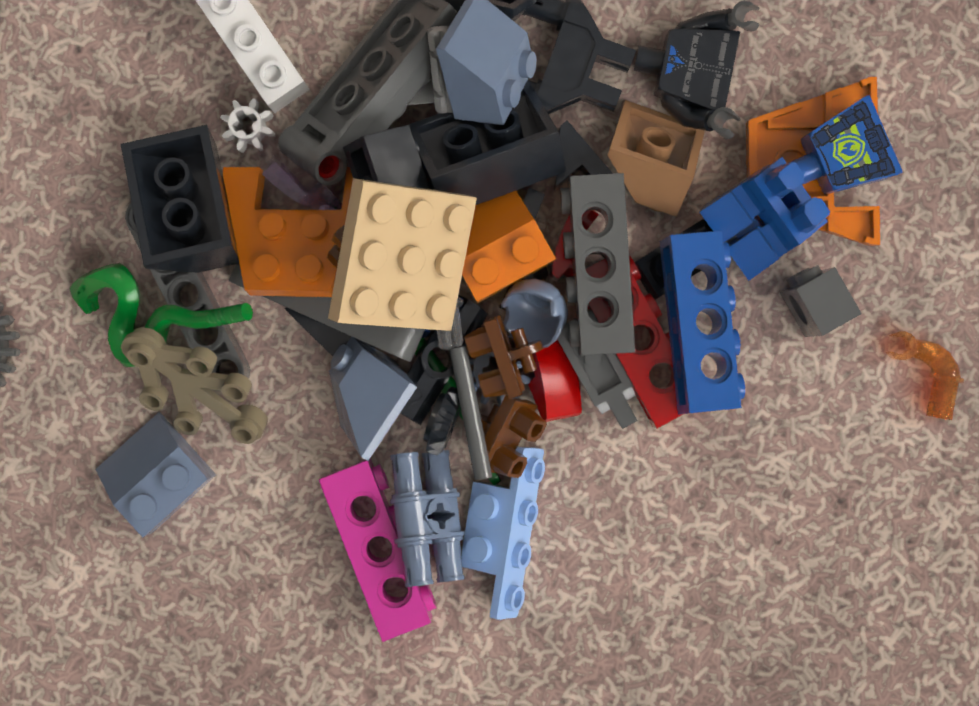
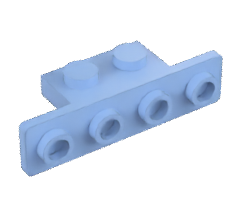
(501, 530)

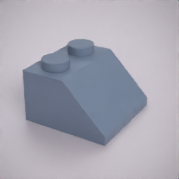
(484, 63)
(153, 475)

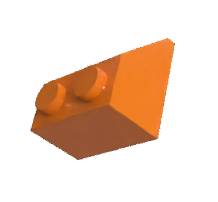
(503, 246)

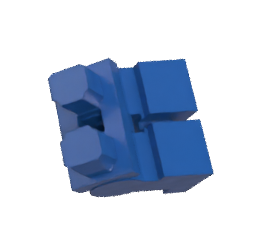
(782, 205)

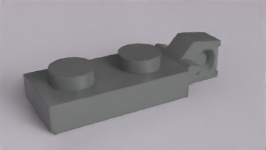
(602, 379)

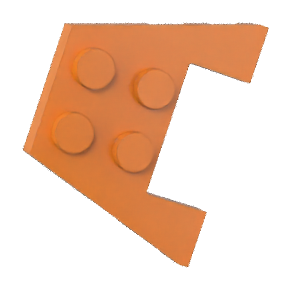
(780, 135)
(281, 248)

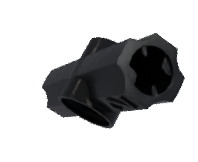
(430, 382)

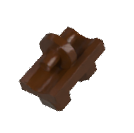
(506, 377)
(504, 431)

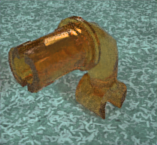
(944, 372)

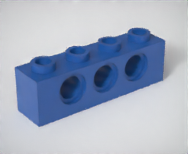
(688, 344)

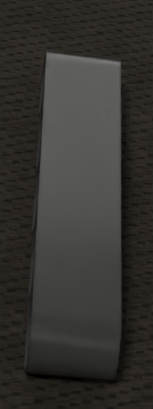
(171, 283)
(394, 340)

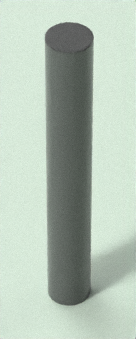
(470, 413)

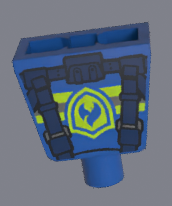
(849, 150)

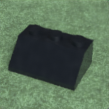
(490, 157)
(180, 201)

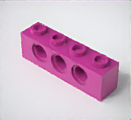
(391, 614)

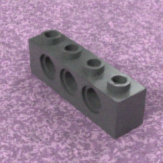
(606, 195)

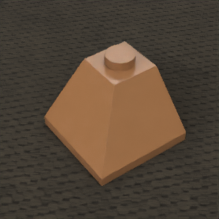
(655, 157)

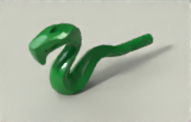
(120, 279)

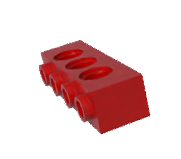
(657, 403)

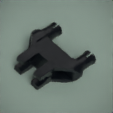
(573, 58)

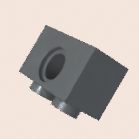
(819, 301)

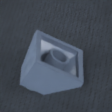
(367, 393)

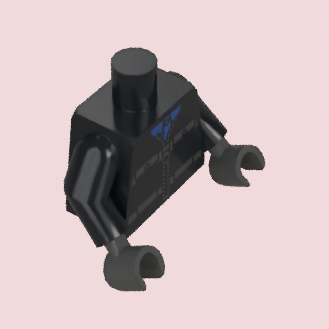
(698, 67)

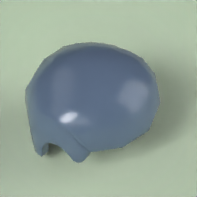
(537, 309)

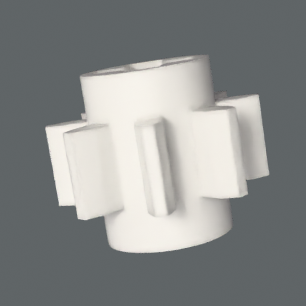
(235, 123)

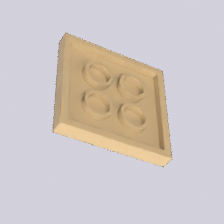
(401, 256)

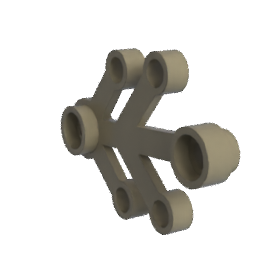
(150, 353)

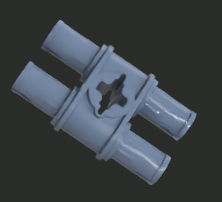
(415, 529)

